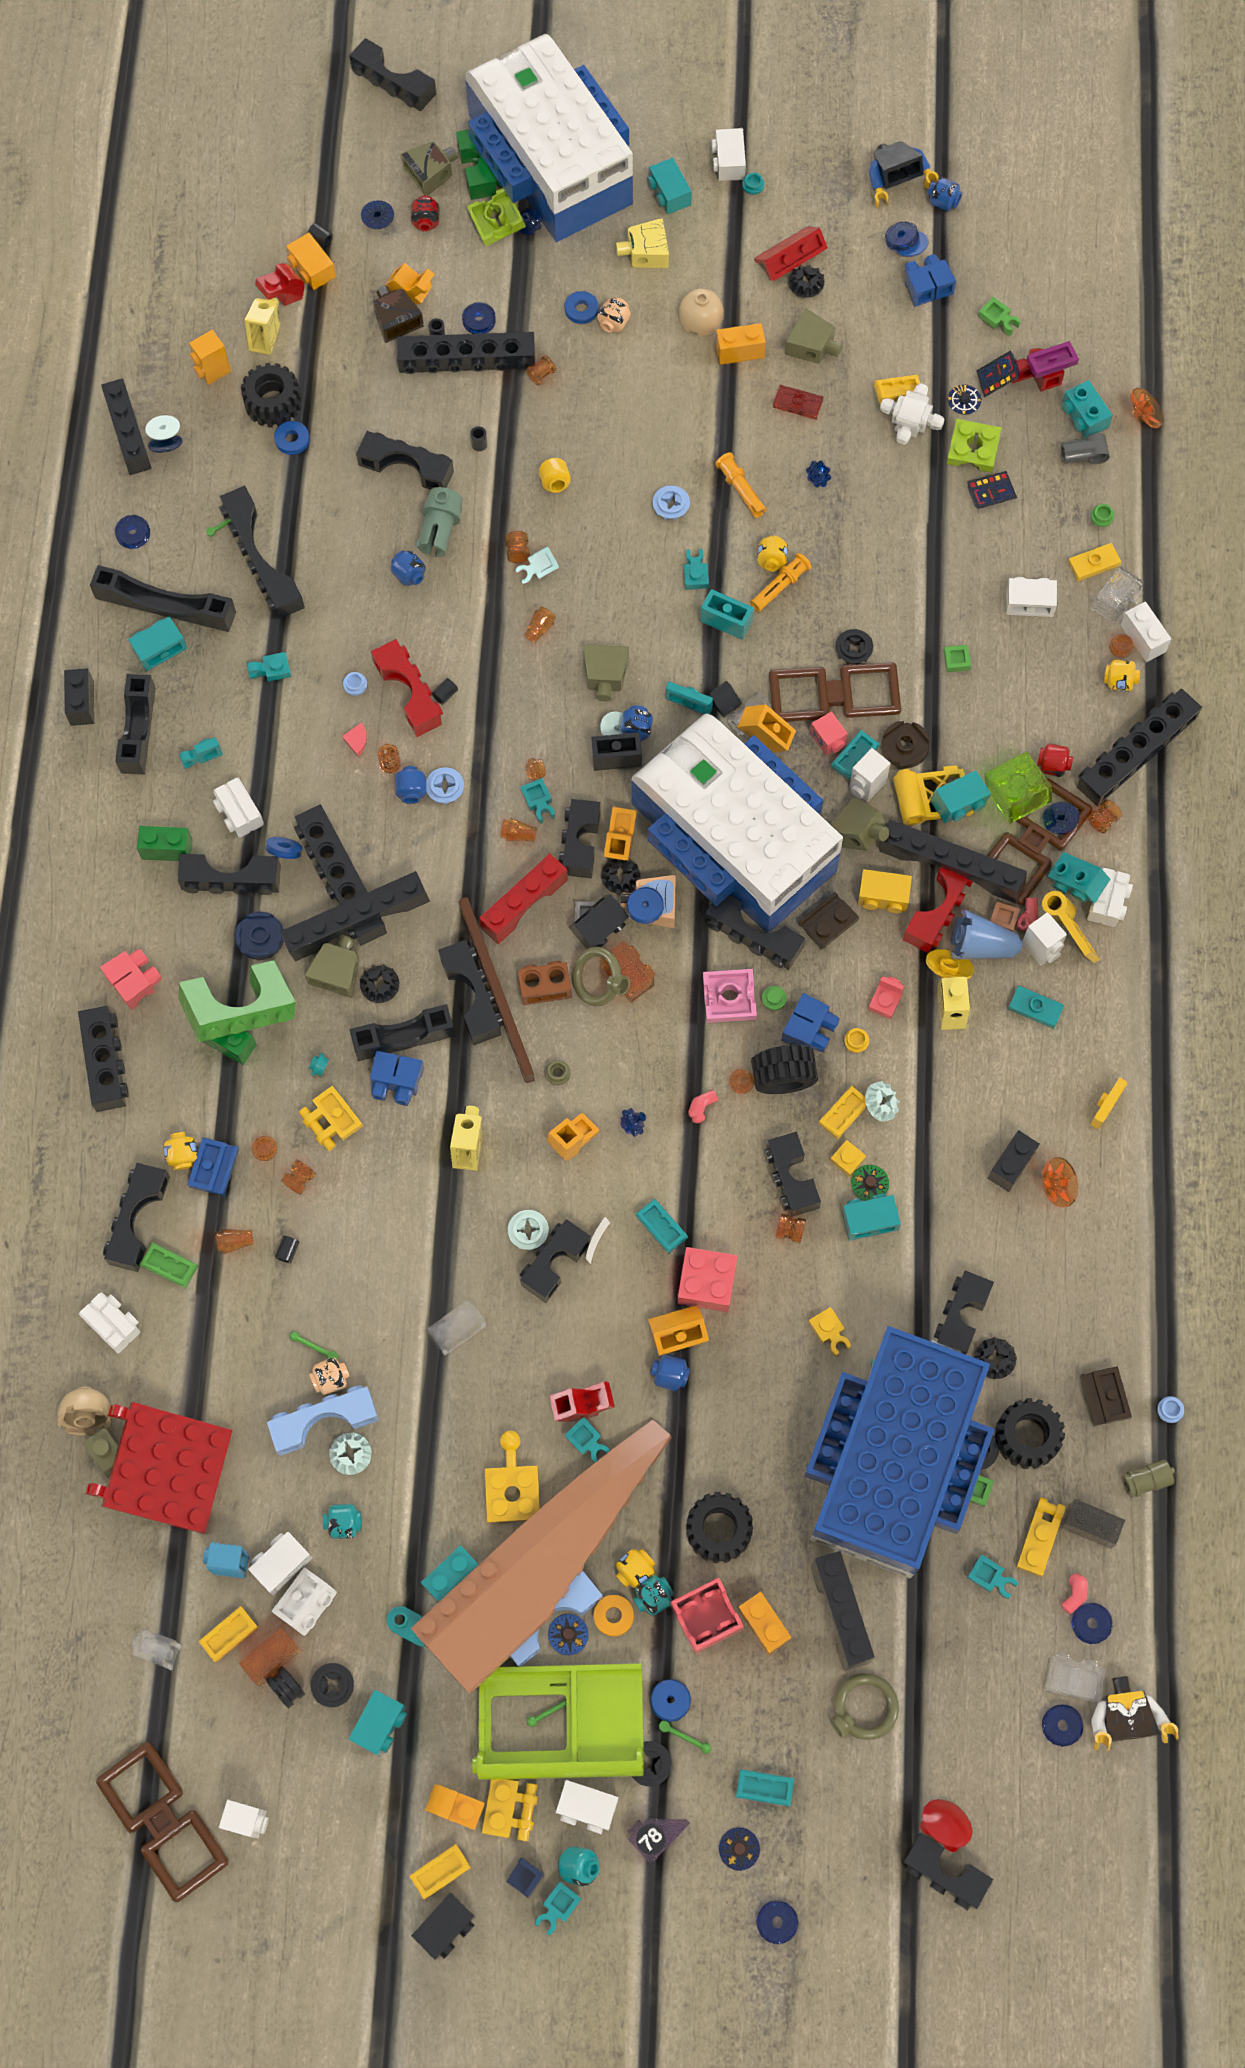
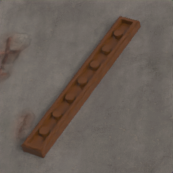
(496, 989)

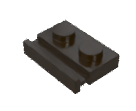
(828, 920)
(1105, 1396)

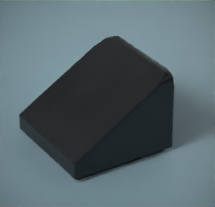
(725, 699)

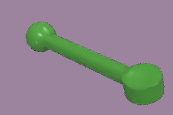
(211, 531)
(294, 1336)
(532, 1721)
(664, 1726)

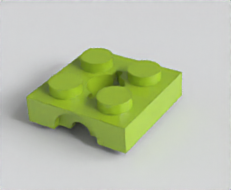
(487, 227)
(987, 441)

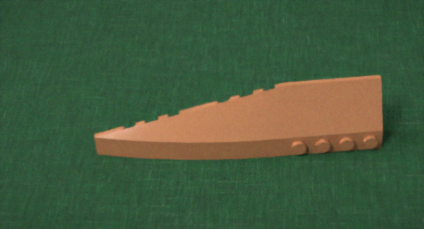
(531, 1570)

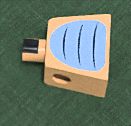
(666, 887)

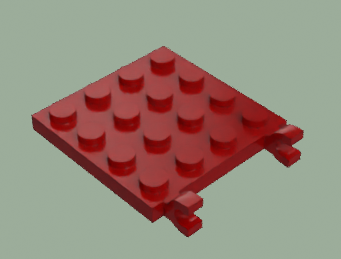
(164, 1467)

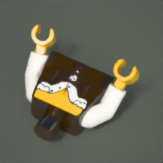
(1129, 1716)

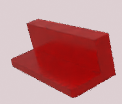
(792, 252)

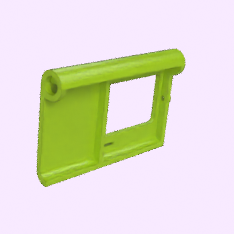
(601, 1722)

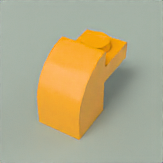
(413, 284)
(620, 833)
(571, 1136)
(454, 1806)

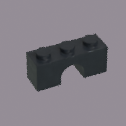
(582, 818)
(797, 1196)
(566, 1241)
(970, 1292)
(967, 1888)

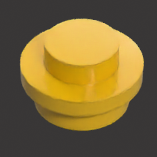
(856, 1040)

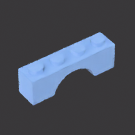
(291, 1429)
(579, 1599)

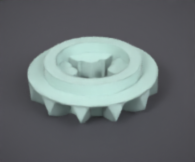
(873, 1098)
(536, 1221)
(361, 1458)

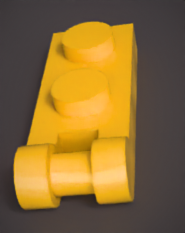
(1040, 1538)

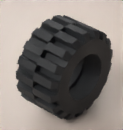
(266, 380)
(784, 1069)
(1044, 1418)
(719, 1504)

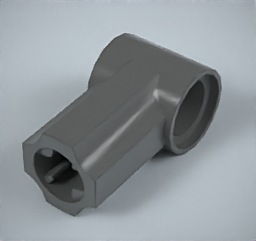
(1091, 449)

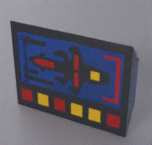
(998, 373)
(991, 490)

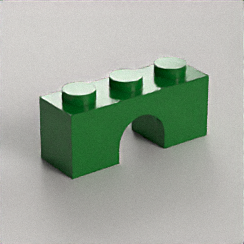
(479, 178)

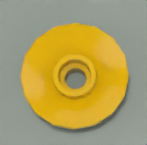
(946, 967)

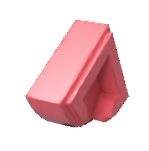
(356, 739)

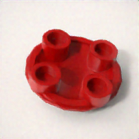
(946, 1824)

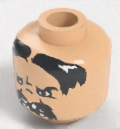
(614, 315)
(329, 1376)

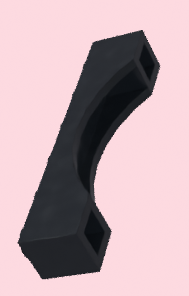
(281, 589)
(200, 609)
(991, 874)
(386, 900)

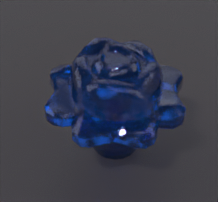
(531, 220)
(818, 473)
(633, 1122)

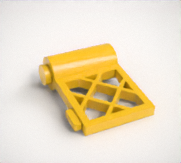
(913, 794)
(1064, 912)

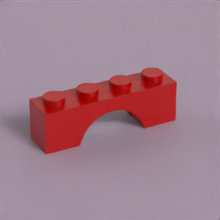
(393, 664)
(508, 910)
(926, 927)

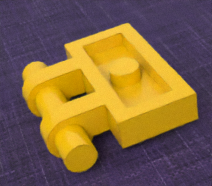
(338, 1115)
(501, 1807)

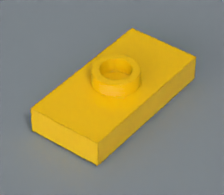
(894, 387)
(1094, 562)
(1107, 1102)
(843, 1113)
(228, 1634)
(440, 1871)

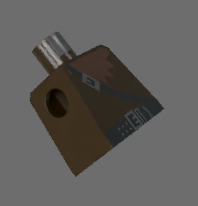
(396, 313)

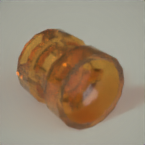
(517, 546)
(1104, 816)
(299, 1175)
(790, 1228)

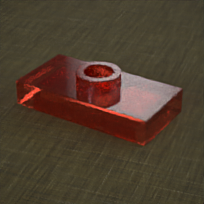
(798, 402)

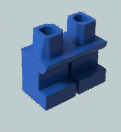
(929, 281)
(807, 1022)
(395, 1075)

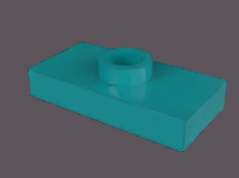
(688, 698)
(853, 754)
(1036, 1007)
(661, 1226)
(765, 1788)

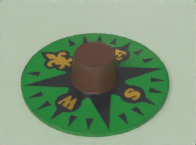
(869, 1181)

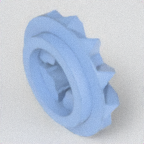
(664, 496)
(436, 780)

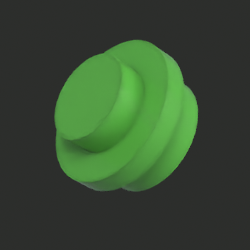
(1102, 515)
(774, 998)

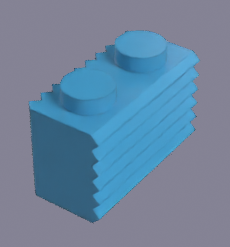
(226, 1560)

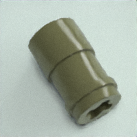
(1151, 1477)

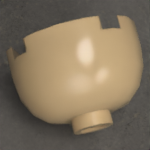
(701, 312)
(84, 1411)

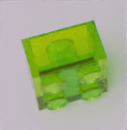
(1018, 787)

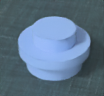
(355, 683)
(1170, 1409)

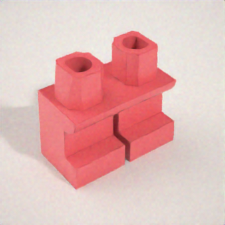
(127, 978)

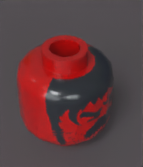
(425, 213)
(1054, 760)

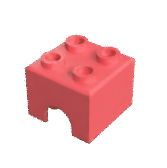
(706, 1616)

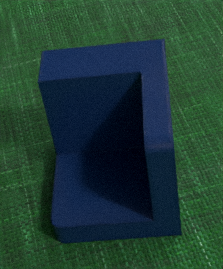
(525, 1878)

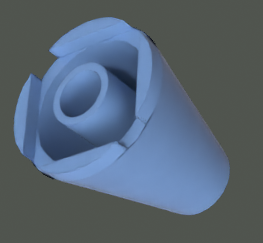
(982, 939)

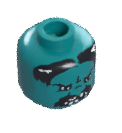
(342, 1521)
(653, 1595)
(578, 1866)

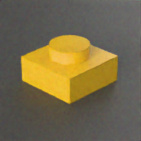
(848, 1158)

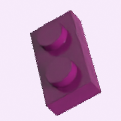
(1052, 359)

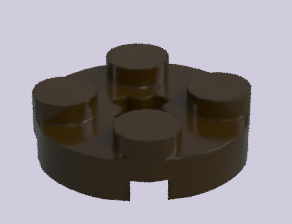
(902, 757)

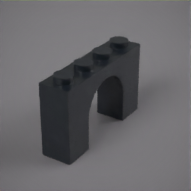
(852, 1637)

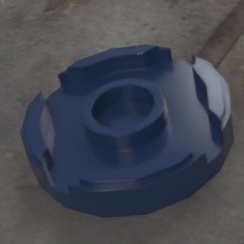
(259, 935)

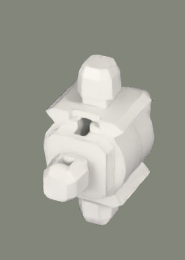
(912, 414)

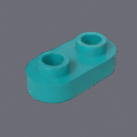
(404, 1630)

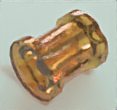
(541, 370)
(386, 764)

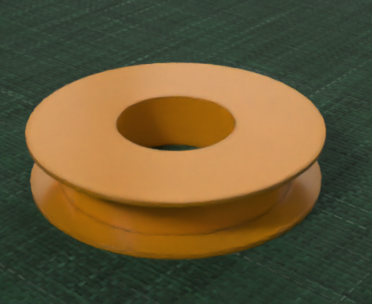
(620, 1627)

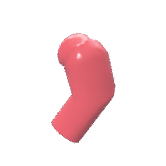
(1029, 915)
(698, 1105)
(1079, 1593)

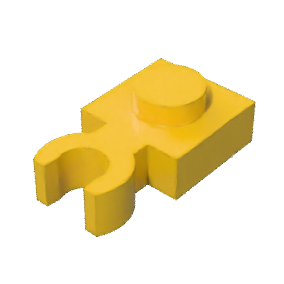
(829, 1327)

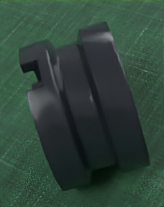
(285, 1686)

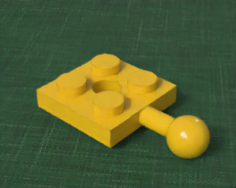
(500, 1479)

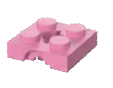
(722, 1010)

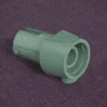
(441, 513)

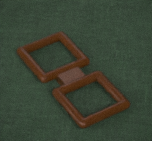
(836, 691)
(1036, 838)
(162, 1822)

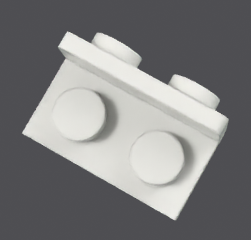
(304, 1601)

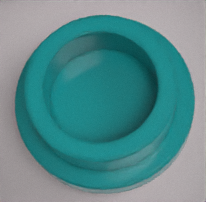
(753, 183)
(318, 1064)

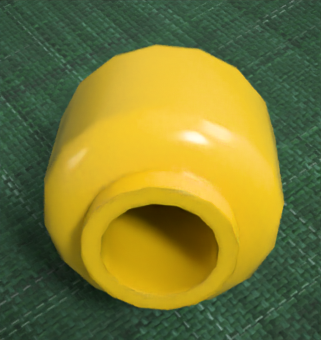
(554, 475)

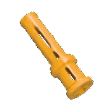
(735, 477)
(787, 576)

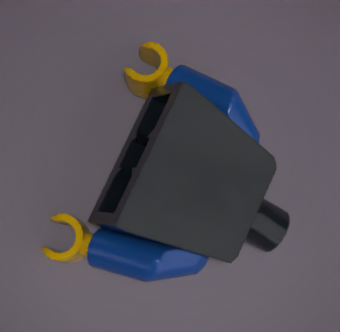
(898, 165)

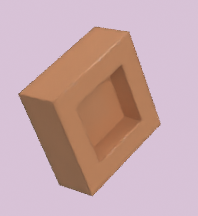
(1005, 915)

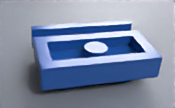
(213, 1166)

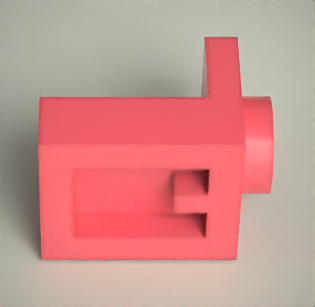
(887, 997)

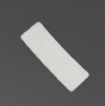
(595, 1239)

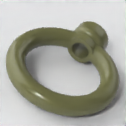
(616, 983)
(843, 1722)

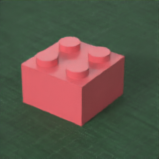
(707, 1279)

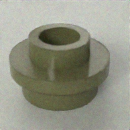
(557, 1065)

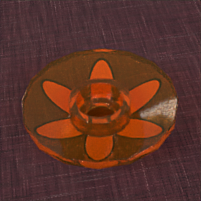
(1146, 408)
(1060, 1182)

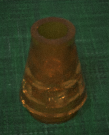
(541, 622)
(517, 831)
(231, 1240)

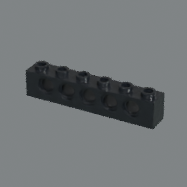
(459, 344)
(1099, 788)
(317, 821)

